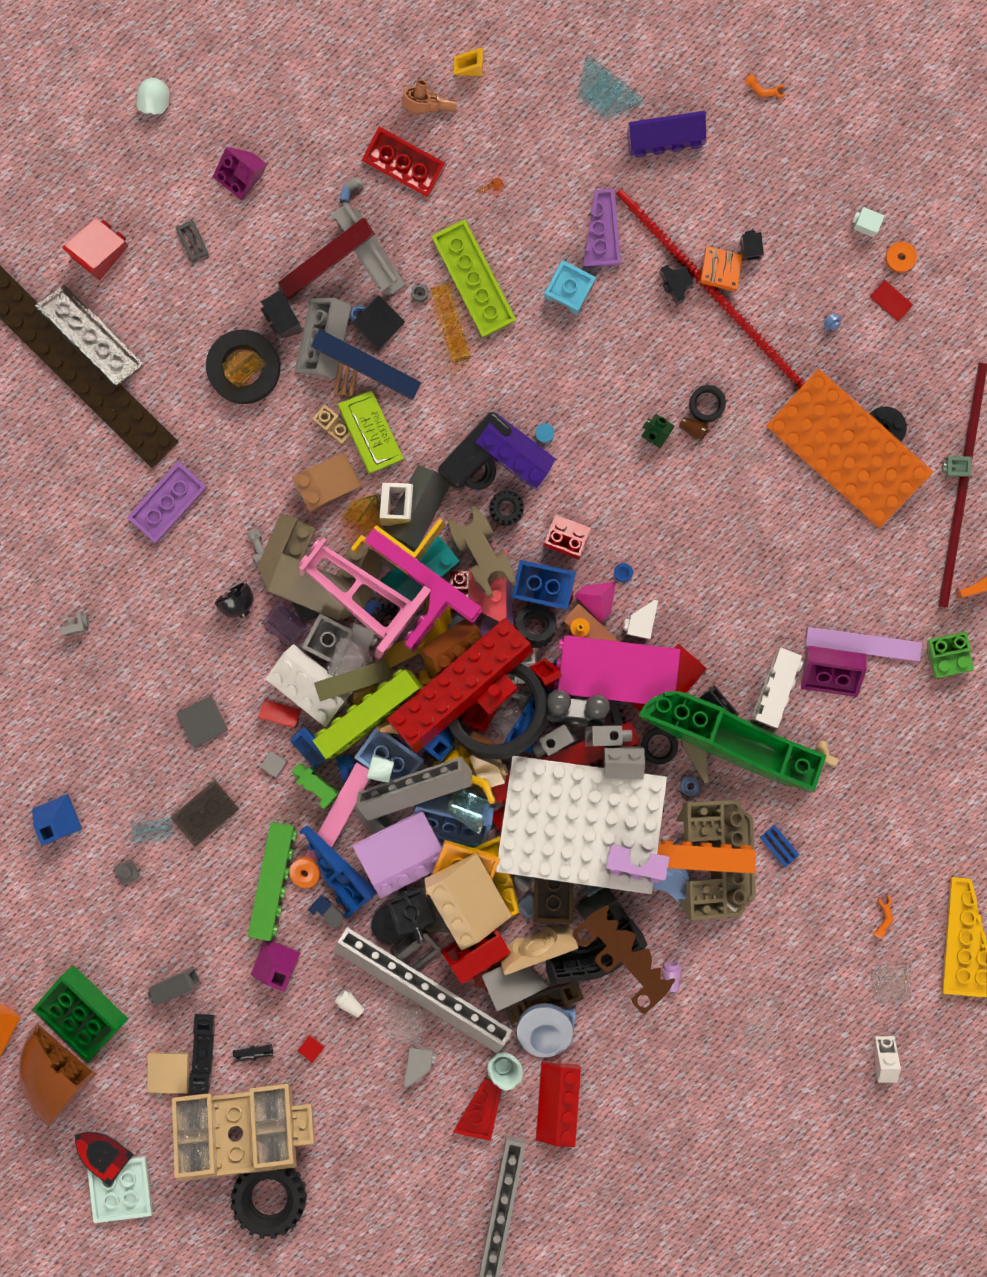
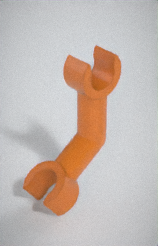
(751, 81)
(881, 930)

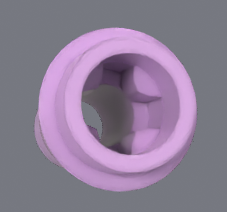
(670, 971)

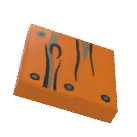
(721, 269)

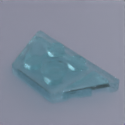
(605, 90)
(469, 808)

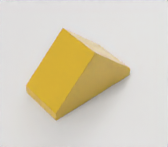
(469, 63)

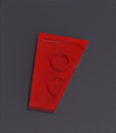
(481, 1112)

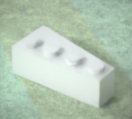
(777, 688)

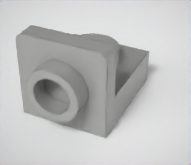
(73, 627)

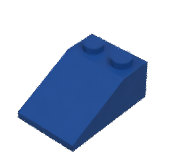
(543, 585)

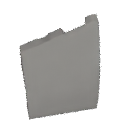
(512, 987)

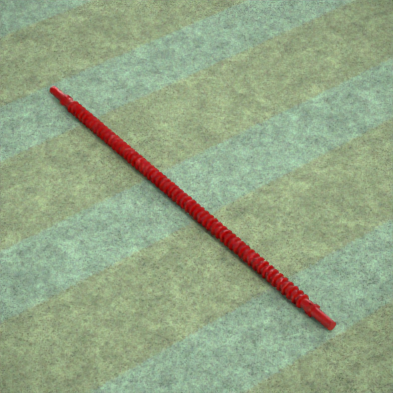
(633, 207)

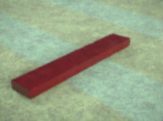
(326, 258)

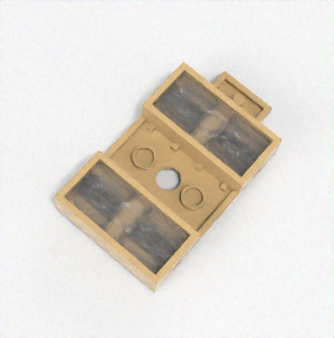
(268, 1124)

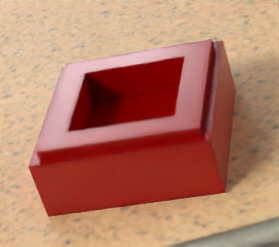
(311, 1048)

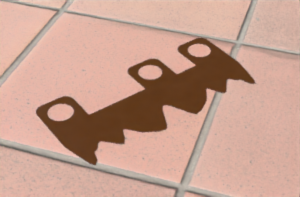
(619, 946)

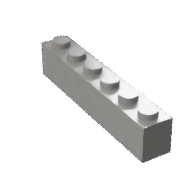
(414, 788)

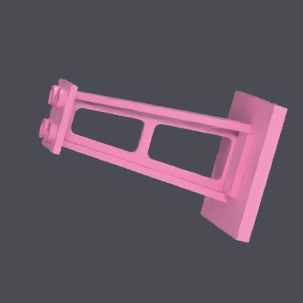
(387, 634)

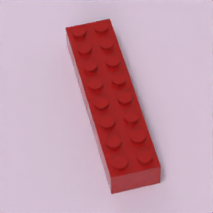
(460, 685)

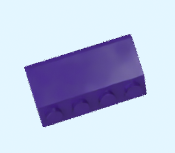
(666, 133)
(517, 454)

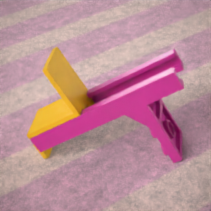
(441, 593)

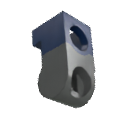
(328, 910)

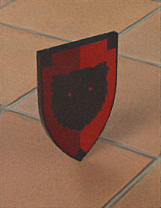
(102, 1155)

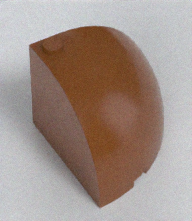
(50, 1075)

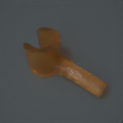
(496, 183)

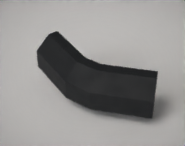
(581, 963)

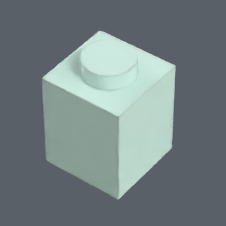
(867, 221)

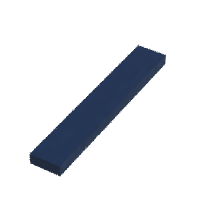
(365, 364)

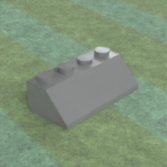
(332, 317)

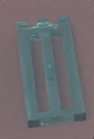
(135, 832)

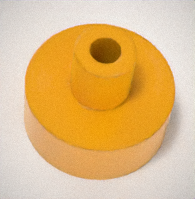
(574, 628)

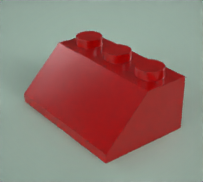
(475, 958)

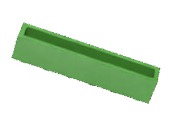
(271, 881)

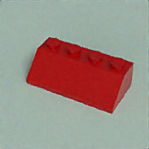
(558, 1104)

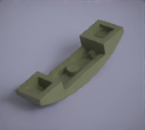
(353, 680)

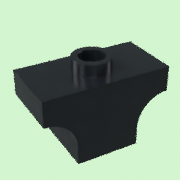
(676, 282)

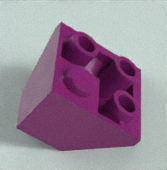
(239, 171)
(275, 965)

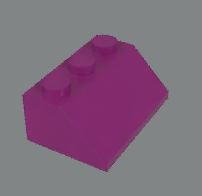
(833, 671)

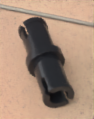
(252, 1053)

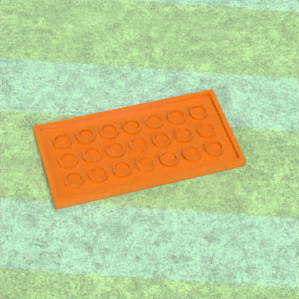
(849, 448)

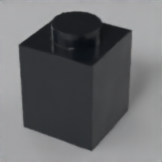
(751, 245)

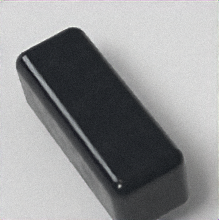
(453, 466)

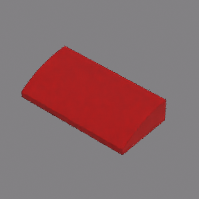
(403, 161)
(688, 673)

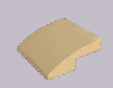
(168, 1072)

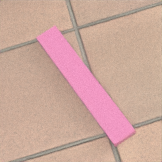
(342, 806)

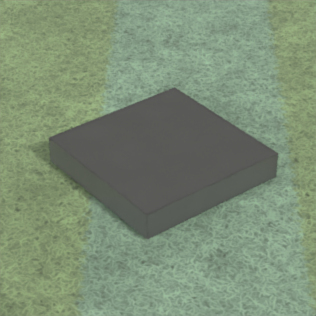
(202, 721)

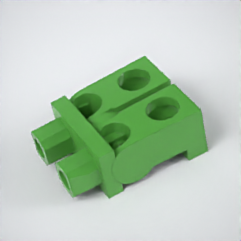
(316, 784)

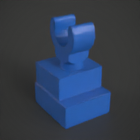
(345, 766)

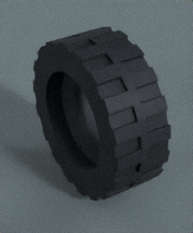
(541, 613)

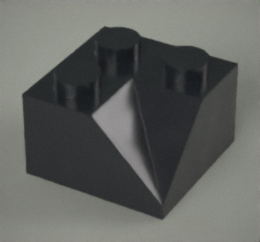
(283, 319)

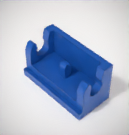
(307, 747)

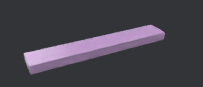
(864, 644)

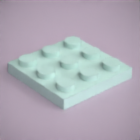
(126, 1196)

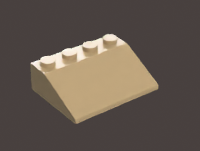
(467, 900)

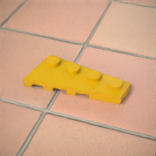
(502, 881)

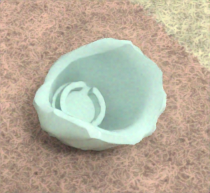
(152, 96)
(505, 1071)

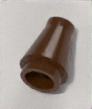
(694, 428)

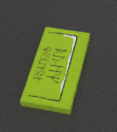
(370, 432)

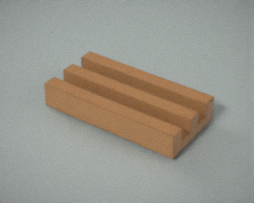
(338, 379)

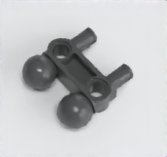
(576, 711)

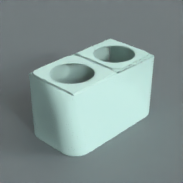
(380, 769)

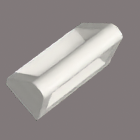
(393, 488)

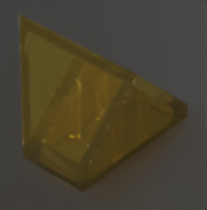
(364, 513)

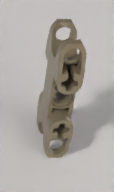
(488, 564)

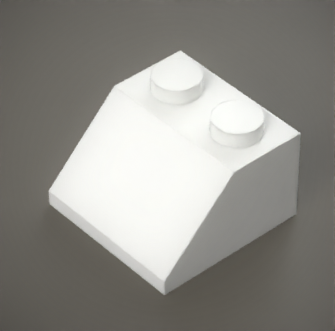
(641, 622)

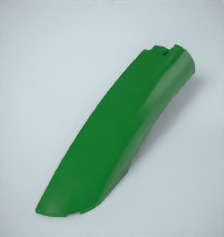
(734, 739)

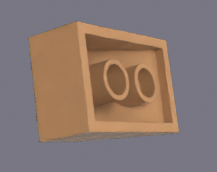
(326, 482)

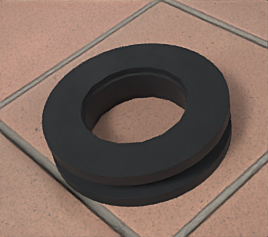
(228, 344)

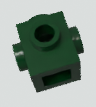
(657, 430)

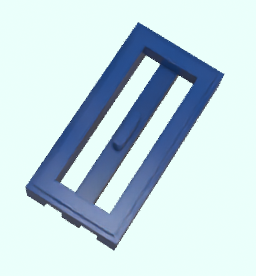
(789, 858)

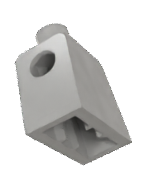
(562, 736)
(601, 736)

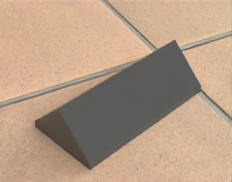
(428, 493)

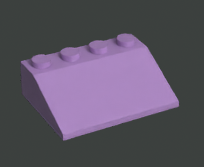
(399, 853)

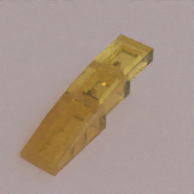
(450, 323)

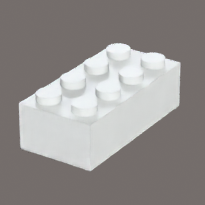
(295, 678)

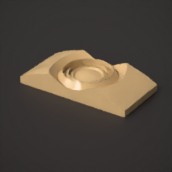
(538, 948)

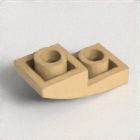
(332, 424)

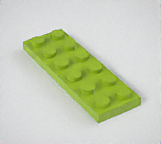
(473, 278)

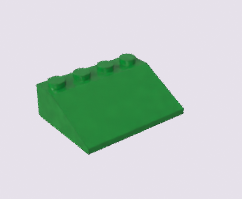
(80, 1013)

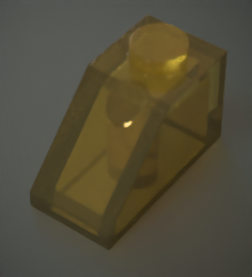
(242, 367)

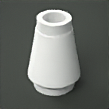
(348, 1003)

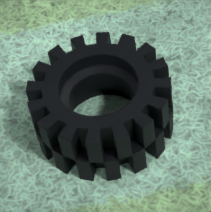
(506, 496)

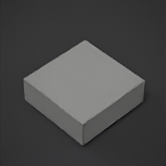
(273, 764)

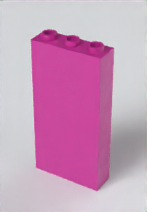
(616, 669)

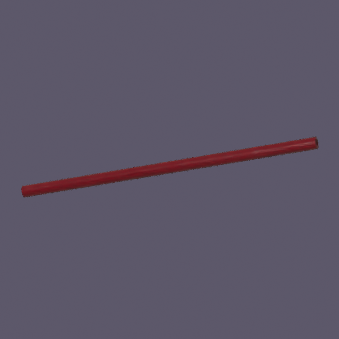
(962, 487)

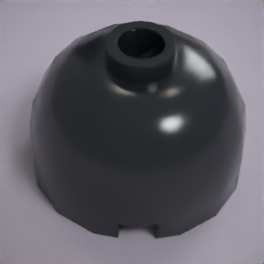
(236, 602)

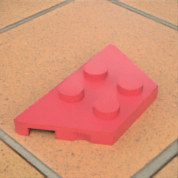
(496, 606)

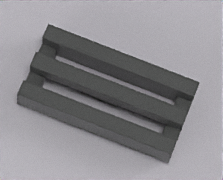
(199, 255)

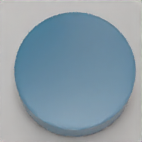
(544, 433)

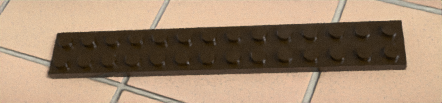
(112, 405)

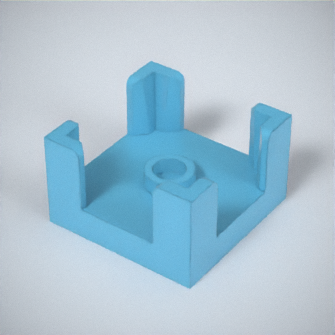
(569, 286)

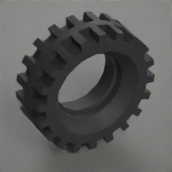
(262, 1223)

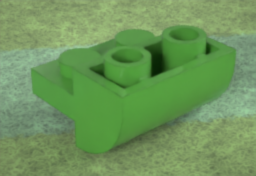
(950, 655)

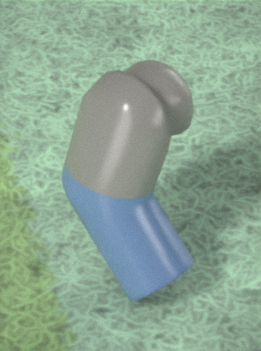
(349, 186)

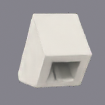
(886, 1059)

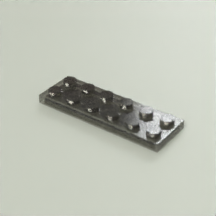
(89, 336)

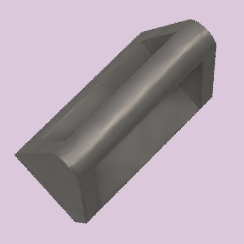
(409, 944)

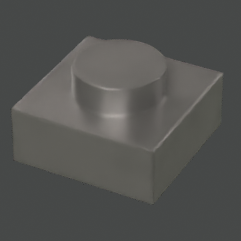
(126, 871)

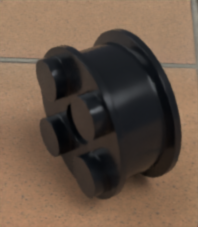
(891, 420)

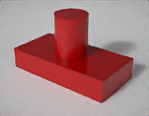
(546, 672)
(497, 694)

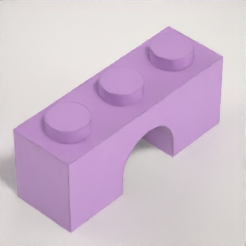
(620, 862)

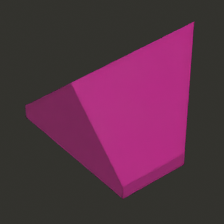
(597, 599)

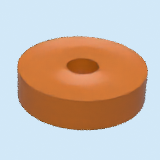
(895, 263)
(301, 879)

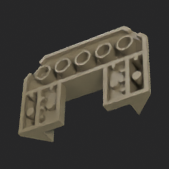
(281, 570)
(725, 892)

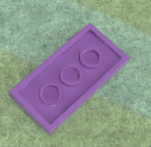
(167, 502)

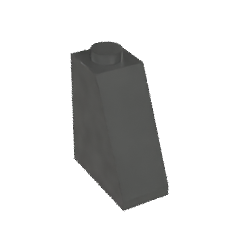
(174, 986)

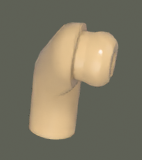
(822, 747)

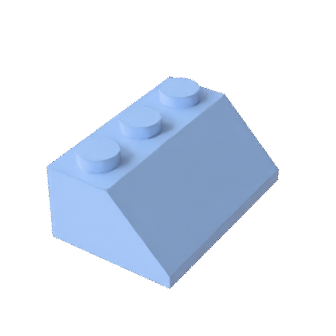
(391, 748)

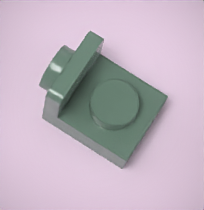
(957, 466)

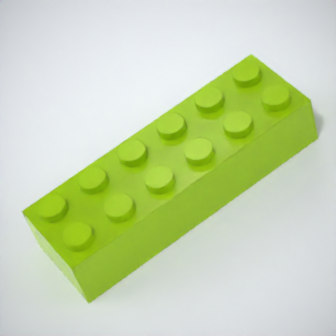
(368, 714)

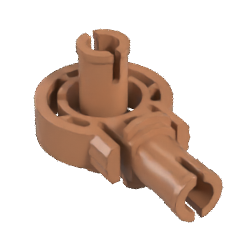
(421, 100)

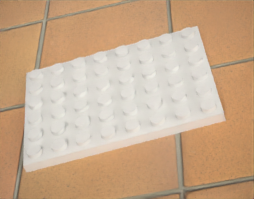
(569, 816)

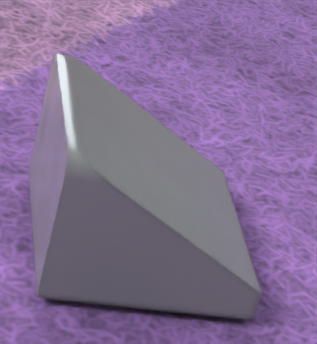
(523, 882)

